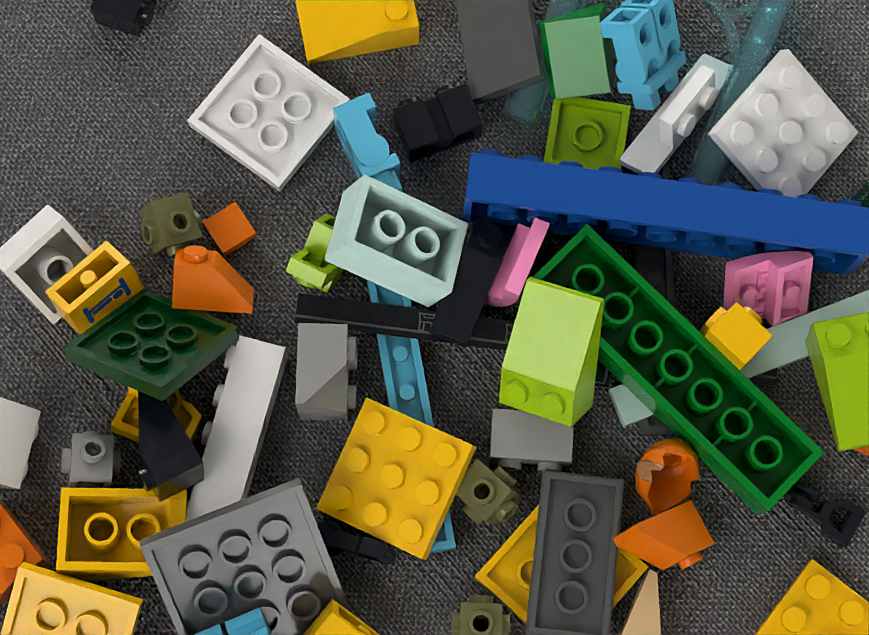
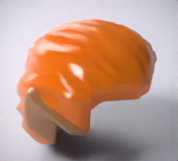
(666, 474)

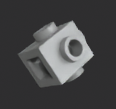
(90, 460)

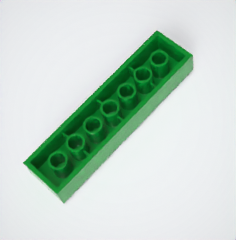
(685, 376)

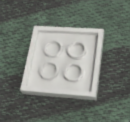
(268, 112)
(783, 129)

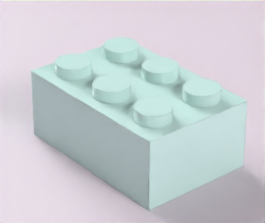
(396, 241)

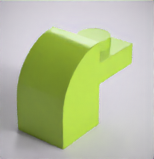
(309, 264)

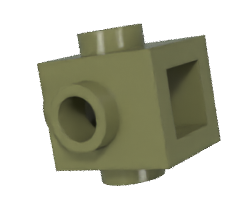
(170, 224)
(488, 493)
(480, 608)

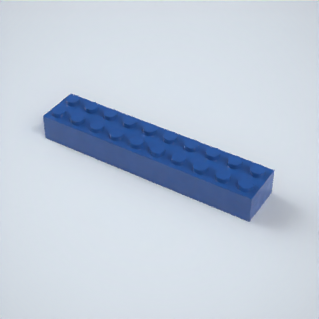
(665, 212)

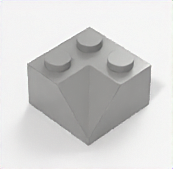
(323, 371)

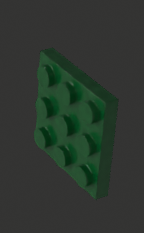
(151, 344)

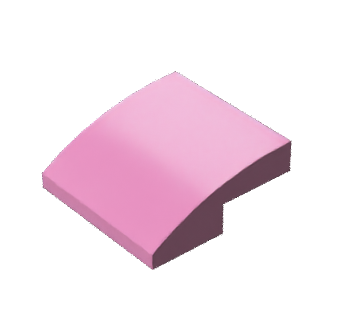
(517, 263)
(770, 284)

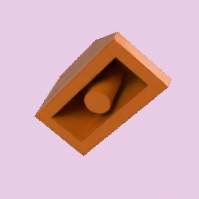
(208, 283)
(668, 538)

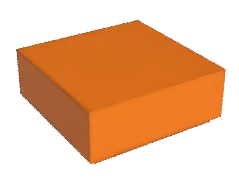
(229, 229)

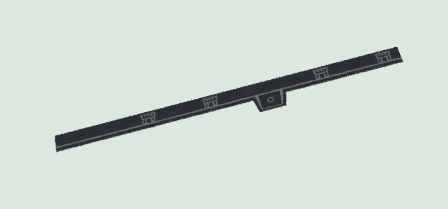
(416, 324)

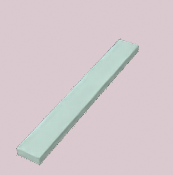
(781, 350)

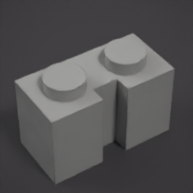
(529, 439)

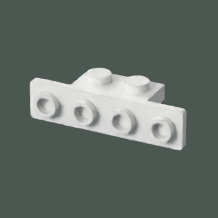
(676, 116)

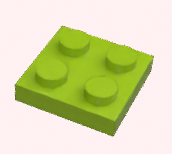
(587, 132)

